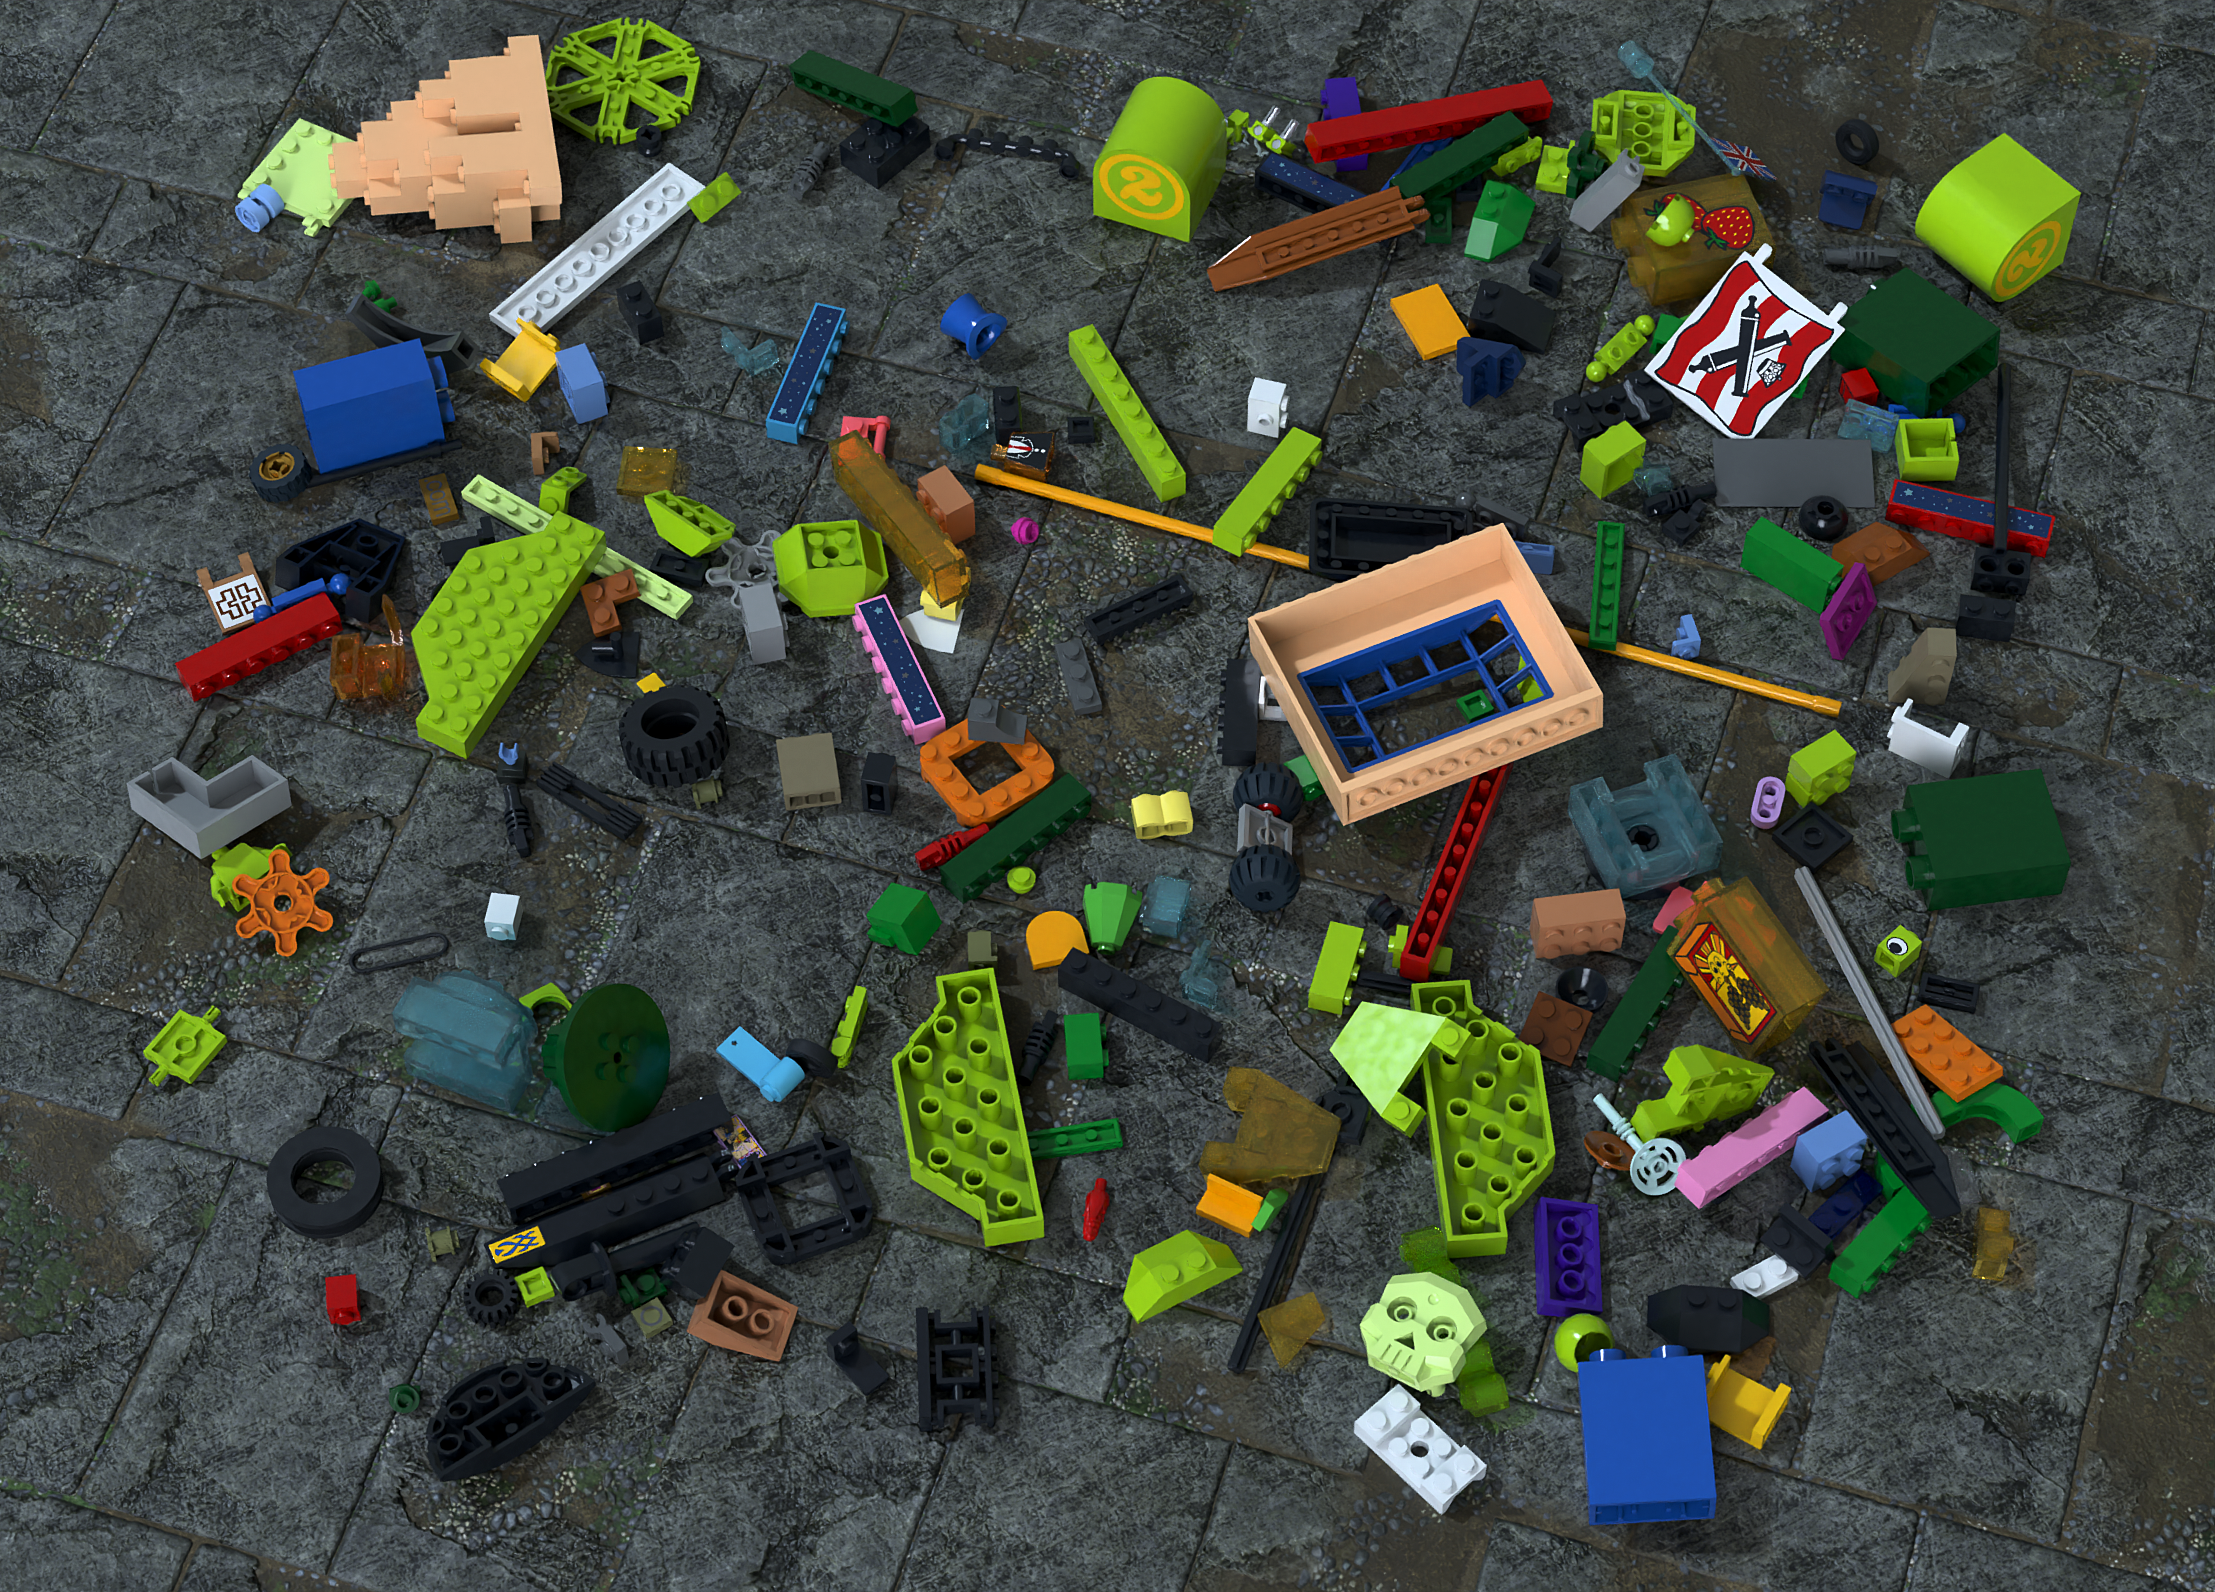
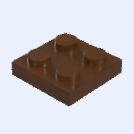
(1556, 1028)

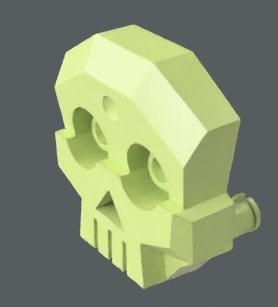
(1433, 1309)

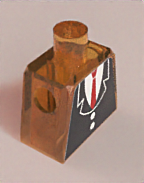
(1027, 454)

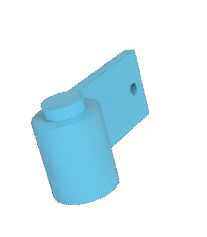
(771, 1075)

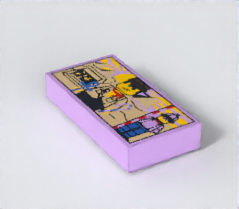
(739, 1142)

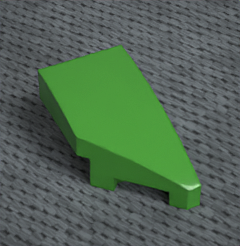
(1271, 1207)

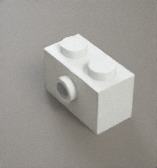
(1267, 407)

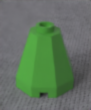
(1110, 915)

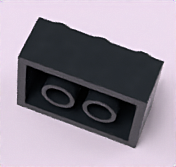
(882, 150)

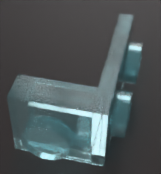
(752, 360)

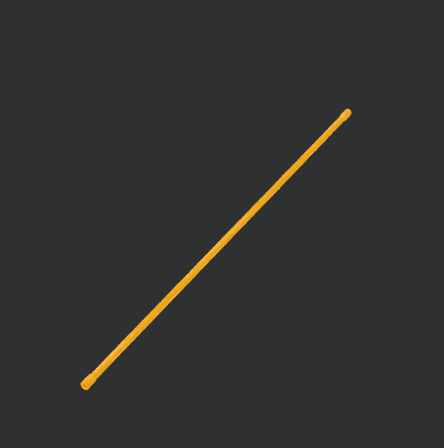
(998, 477)

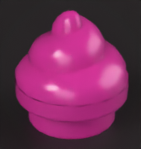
(1025, 530)

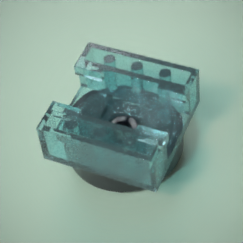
(1645, 834)

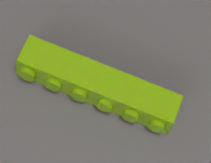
(1267, 492)

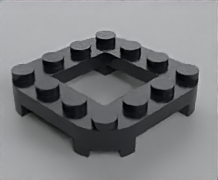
(792, 1163)

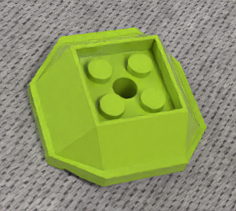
(1646, 127)
(830, 566)

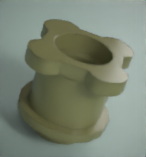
(707, 791)
(442, 1242)

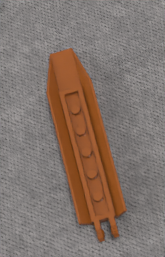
(1317, 238)

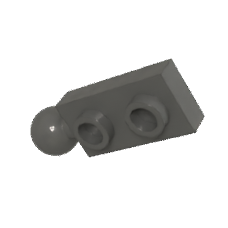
(1492, 514)

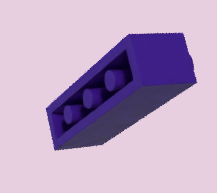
(1342, 100)

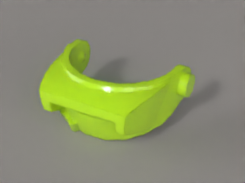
(547, 993)

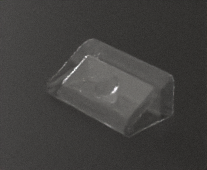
(1962, 1175)

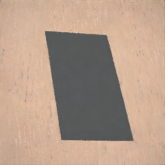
(1792, 472)

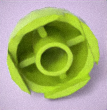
(1673, 223)

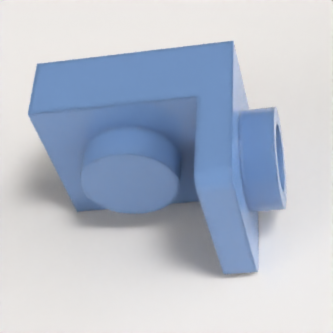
(1688, 639)

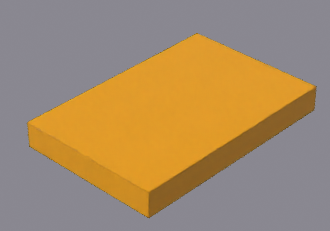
(1429, 321)

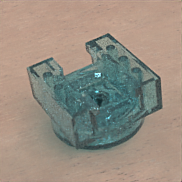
(467, 1037)

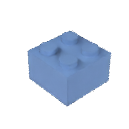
(582, 383)
(1828, 1152)

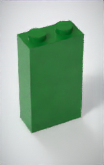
(1791, 565)

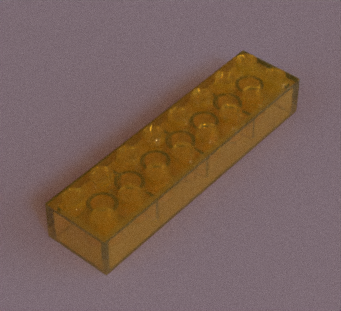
(899, 518)

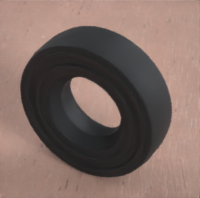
(1866, 135)
(812, 1057)

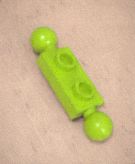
(1620, 348)

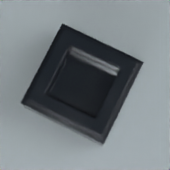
(1081, 430)

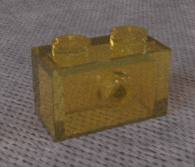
(1991, 1244)

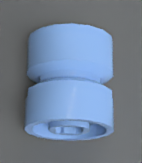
(259, 207)

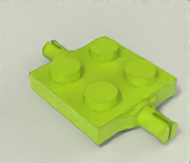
(185, 1046)

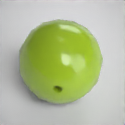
(1580, 1337)

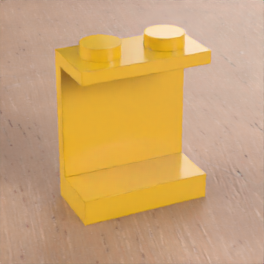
(524, 362)
(1743, 1405)

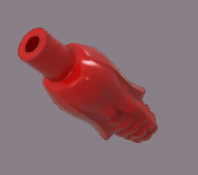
(1095, 1209)

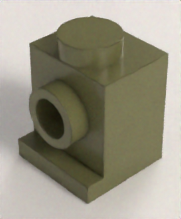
(981, 951)

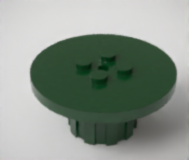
(609, 1057)

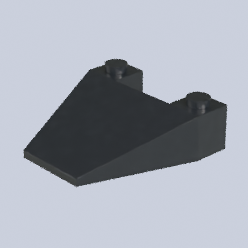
(355, 549)

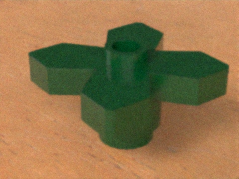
(1584, 164)

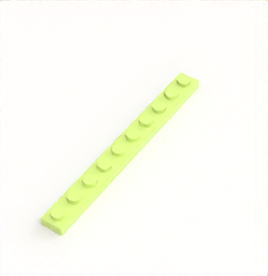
(531, 519)

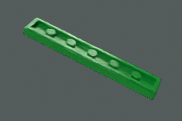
(1606, 586)

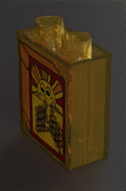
(1744, 966)

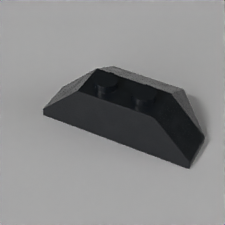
(1708, 1318)

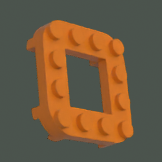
(1000, 800)

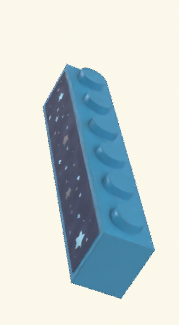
(807, 373)

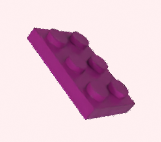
(1848, 611)

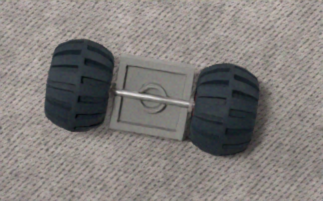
(1265, 871)

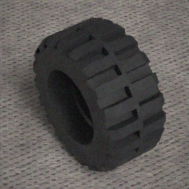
(680, 758)

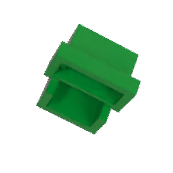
(903, 918)

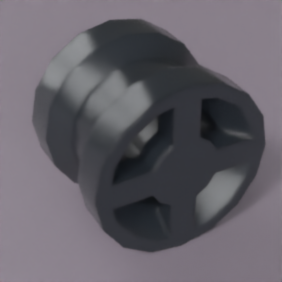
(649, 141)
(1384, 912)

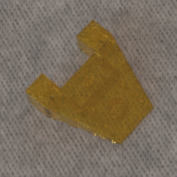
(1276, 1135)

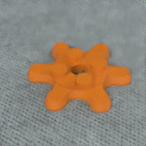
(280, 882)

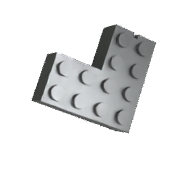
(209, 812)

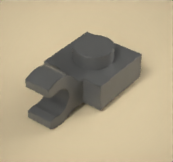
(611, 1344)

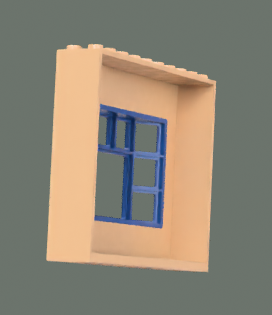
(1405, 614)

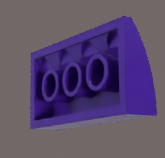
(1567, 1258)

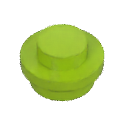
(1021, 879)

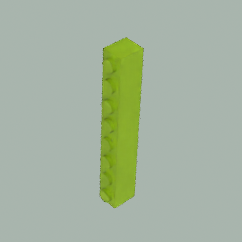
(1127, 413)

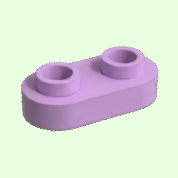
(1766, 804)

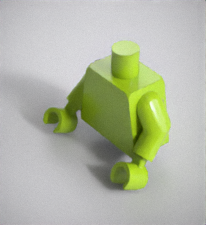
(239, 860)

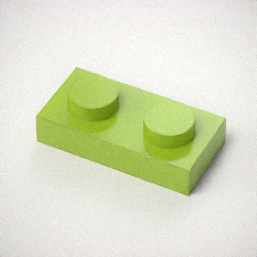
(713, 197)

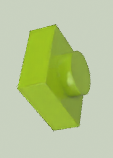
(534, 1286)

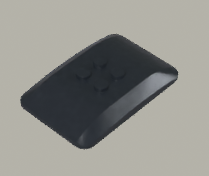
(1365, 535)

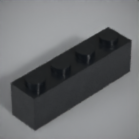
(1240, 712)

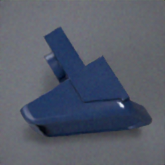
(1844, 199)
(1487, 367)

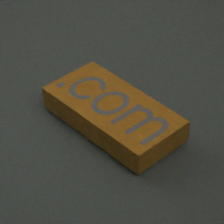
(438, 499)

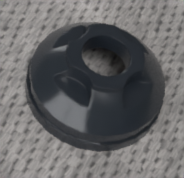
(1823, 526)
(1582, 981)

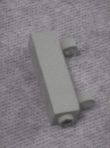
(1607, 192)

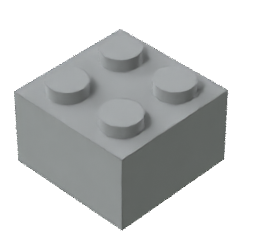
(764, 623)

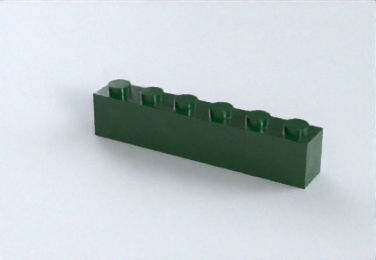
(853, 88)
(1461, 159)
(1016, 838)
(1637, 1013)

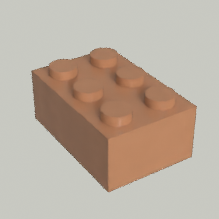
(1577, 923)

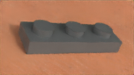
(1078, 677)

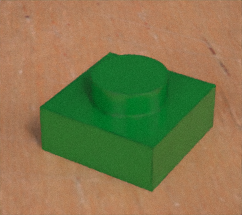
(1475, 706)

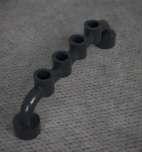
(1000, 142)

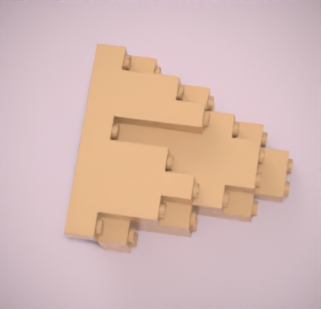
(463, 149)

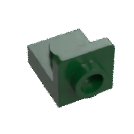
(641, 1288)

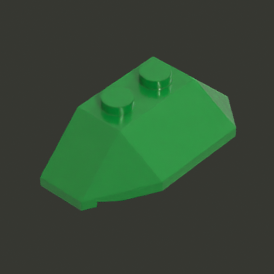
(1499, 221)

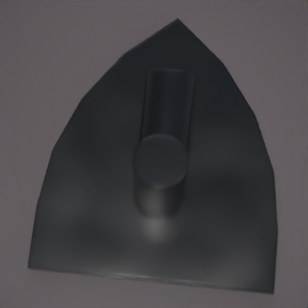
(612, 654)

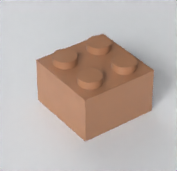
(947, 503)

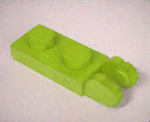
(849, 1029)

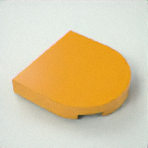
(1052, 937)

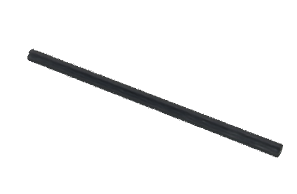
(1276, 1263)

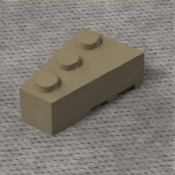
(1926, 670)

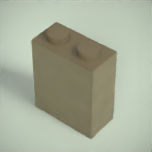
(808, 771)

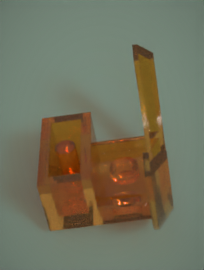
(372, 669)

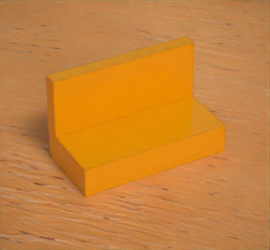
(1229, 1205)

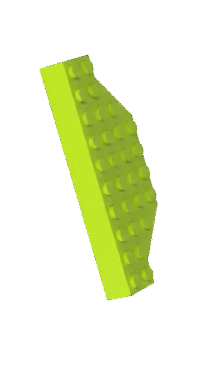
(494, 623)
(966, 1111)
(1483, 1123)

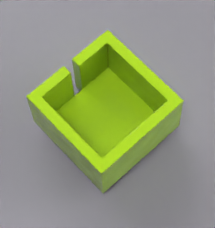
(1926, 449)
(1611, 459)
(1820, 769)

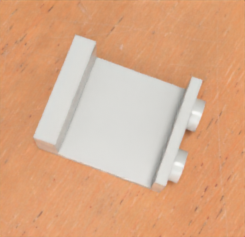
(1925, 745)

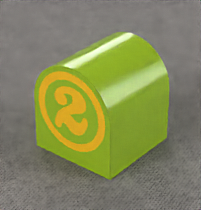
(1162, 159)
(2000, 218)

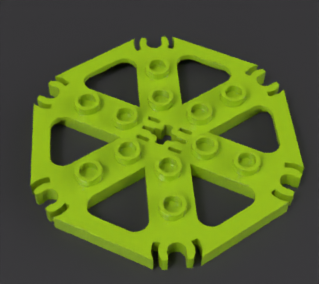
(626, 64)

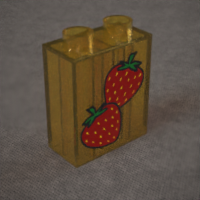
(1724, 228)

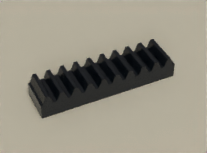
(1138, 609)

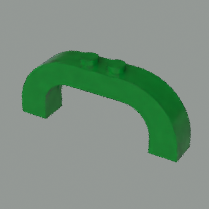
(1995, 1102)

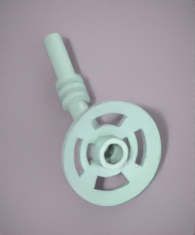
(1644, 1157)

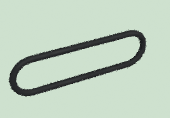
(436, 934)

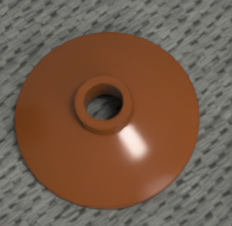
(1609, 1150)

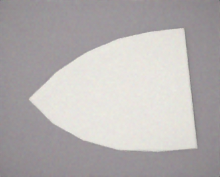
(931, 631)

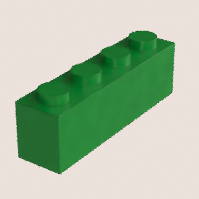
(1880, 1244)

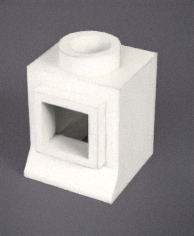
(1268, 712)

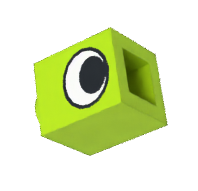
(1898, 951)

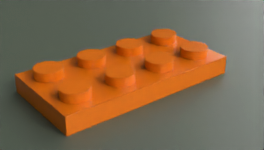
(1945, 1054)

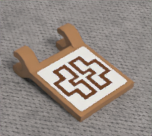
(235, 596)

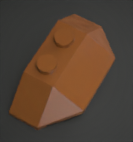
(1881, 549)

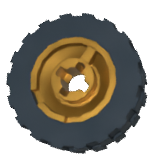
(280, 473)

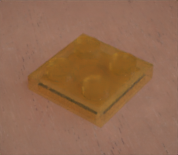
(646, 471)

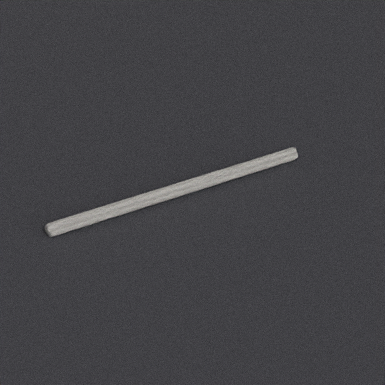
(1870, 1003)

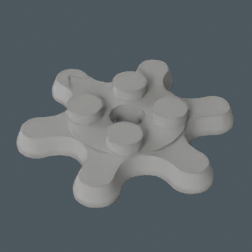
(742, 561)

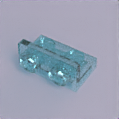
(1869, 423)

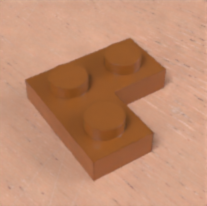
(604, 595)

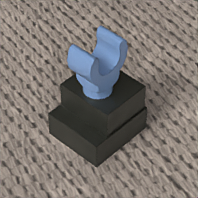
(512, 765)

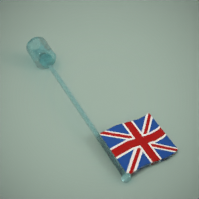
(1738, 158)

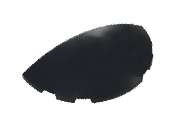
(501, 1415)

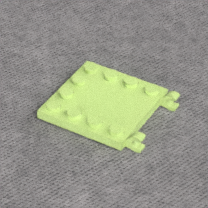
(301, 175)

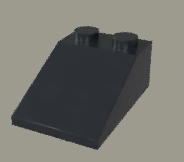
(1510, 317)

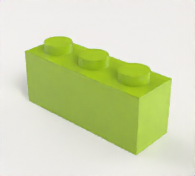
(1337, 968)

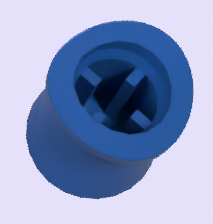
(972, 325)

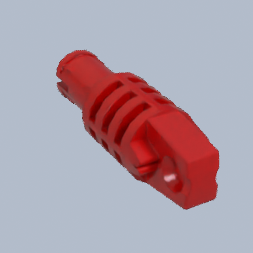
(947, 848)

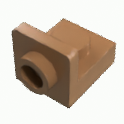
(541, 446)

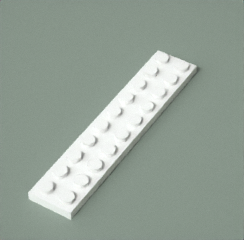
(599, 252)

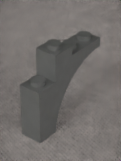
(385, 330)

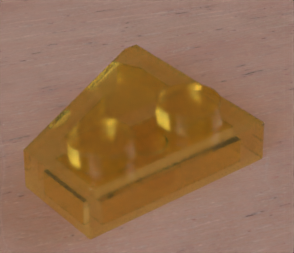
(1291, 1325)

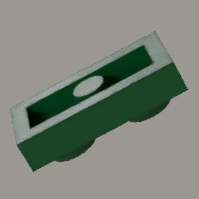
(1439, 225)

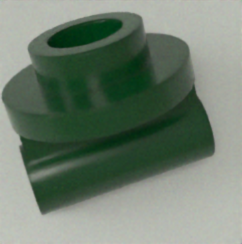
(404, 1397)

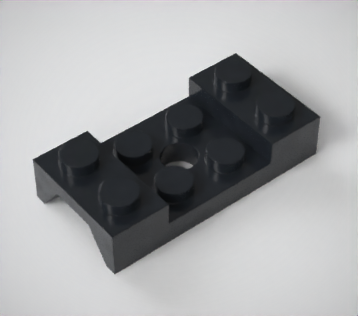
(1637, 400)

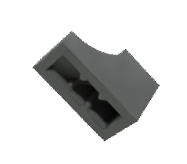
(995, 723)

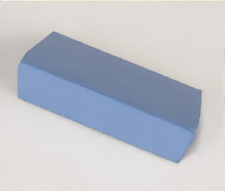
(1537, 556)

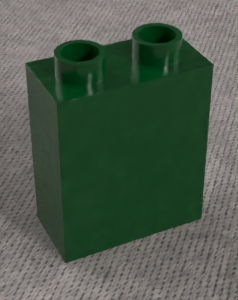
(1916, 342)
(1981, 840)

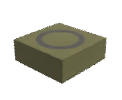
(652, 1318)

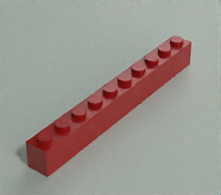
(1424, 121)
(1452, 873)

